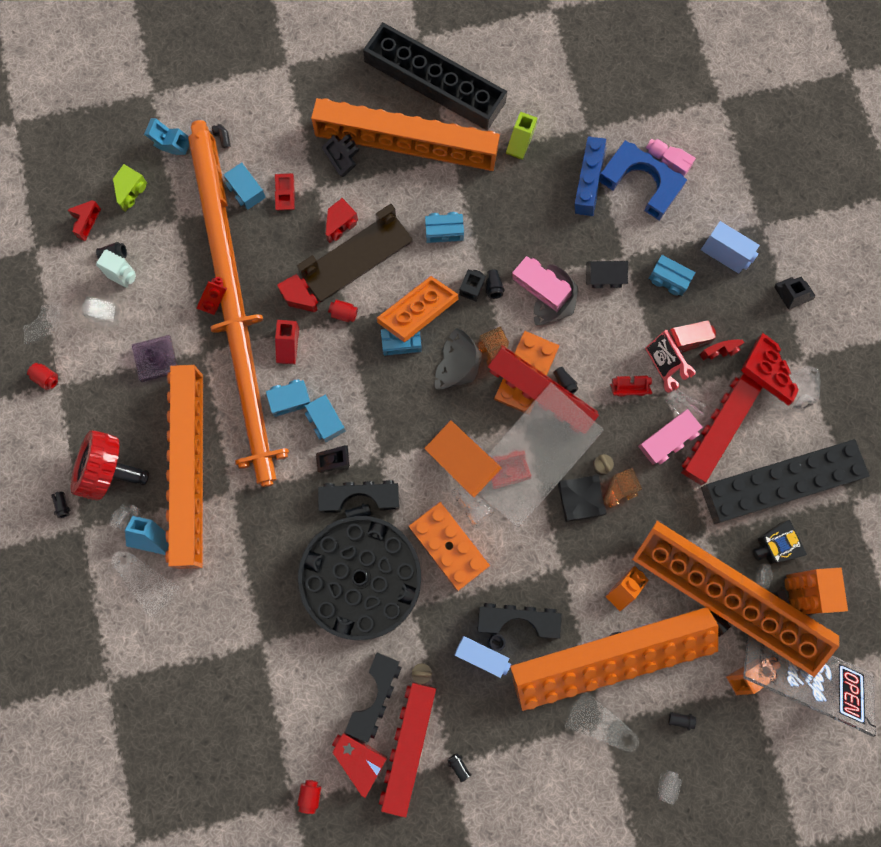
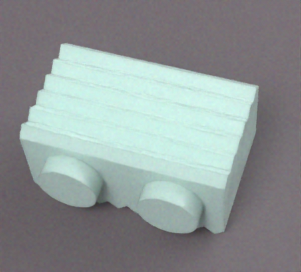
(116, 268)

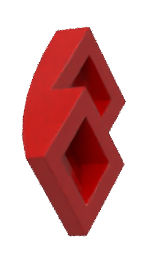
(284, 192)

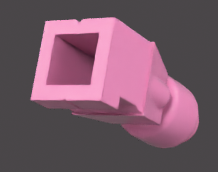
(673, 157)

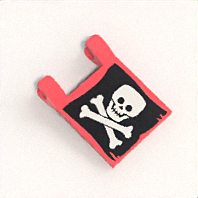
(668, 360)

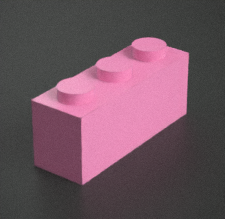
(542, 283)
(671, 437)

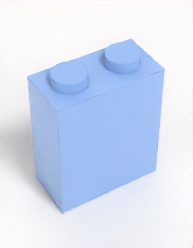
(730, 248)
(482, 657)

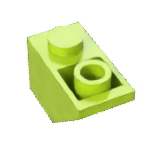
(521, 135)
(128, 186)

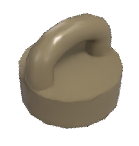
(603, 464)
(421, 673)

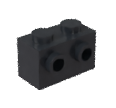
(606, 272)

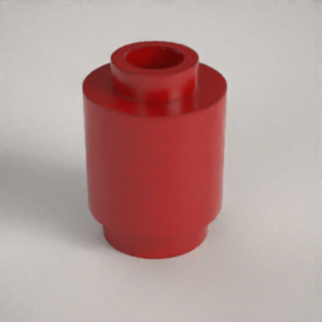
(343, 311)
(42, 376)
(309, 797)

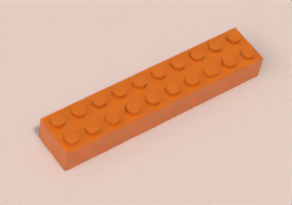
(406, 134)
(185, 468)
(737, 599)
(615, 658)

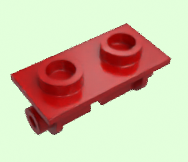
(212, 296)
(622, 386)

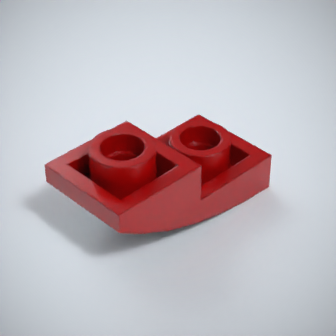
(724, 348)

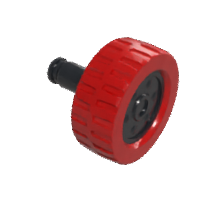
(98, 464)

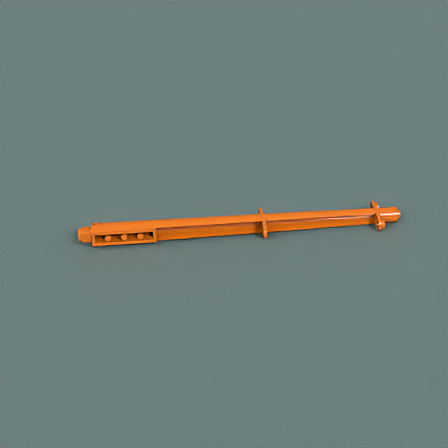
(235, 322)

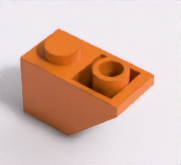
(627, 588)

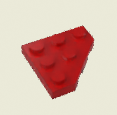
(769, 370)

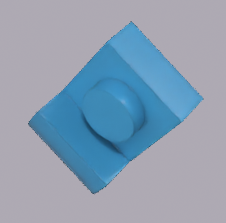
(166, 139)

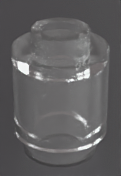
(669, 787)

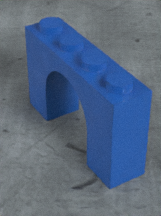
(632, 158)

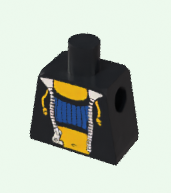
(779, 544)

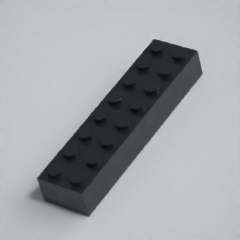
(435, 76)
(784, 481)

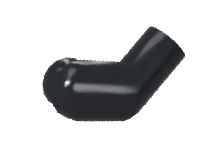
(223, 133)

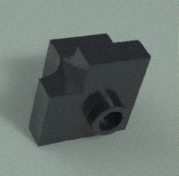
(794, 292)

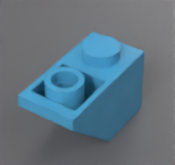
(146, 536)

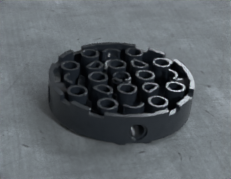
(330, 570)

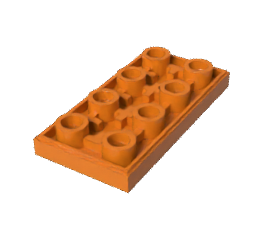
(462, 458)

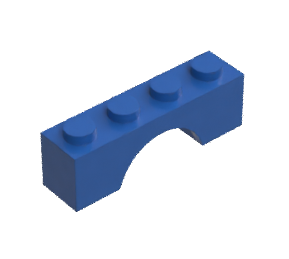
(590, 175)

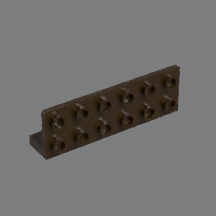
(355, 255)

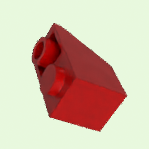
(339, 219)
(296, 294)
(286, 341)

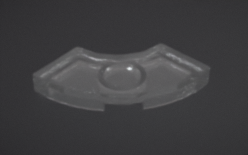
(44, 324)

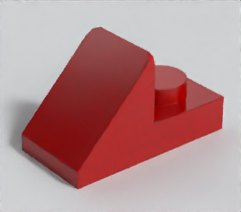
(86, 215)

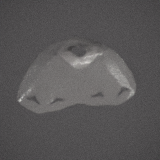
(808, 391)

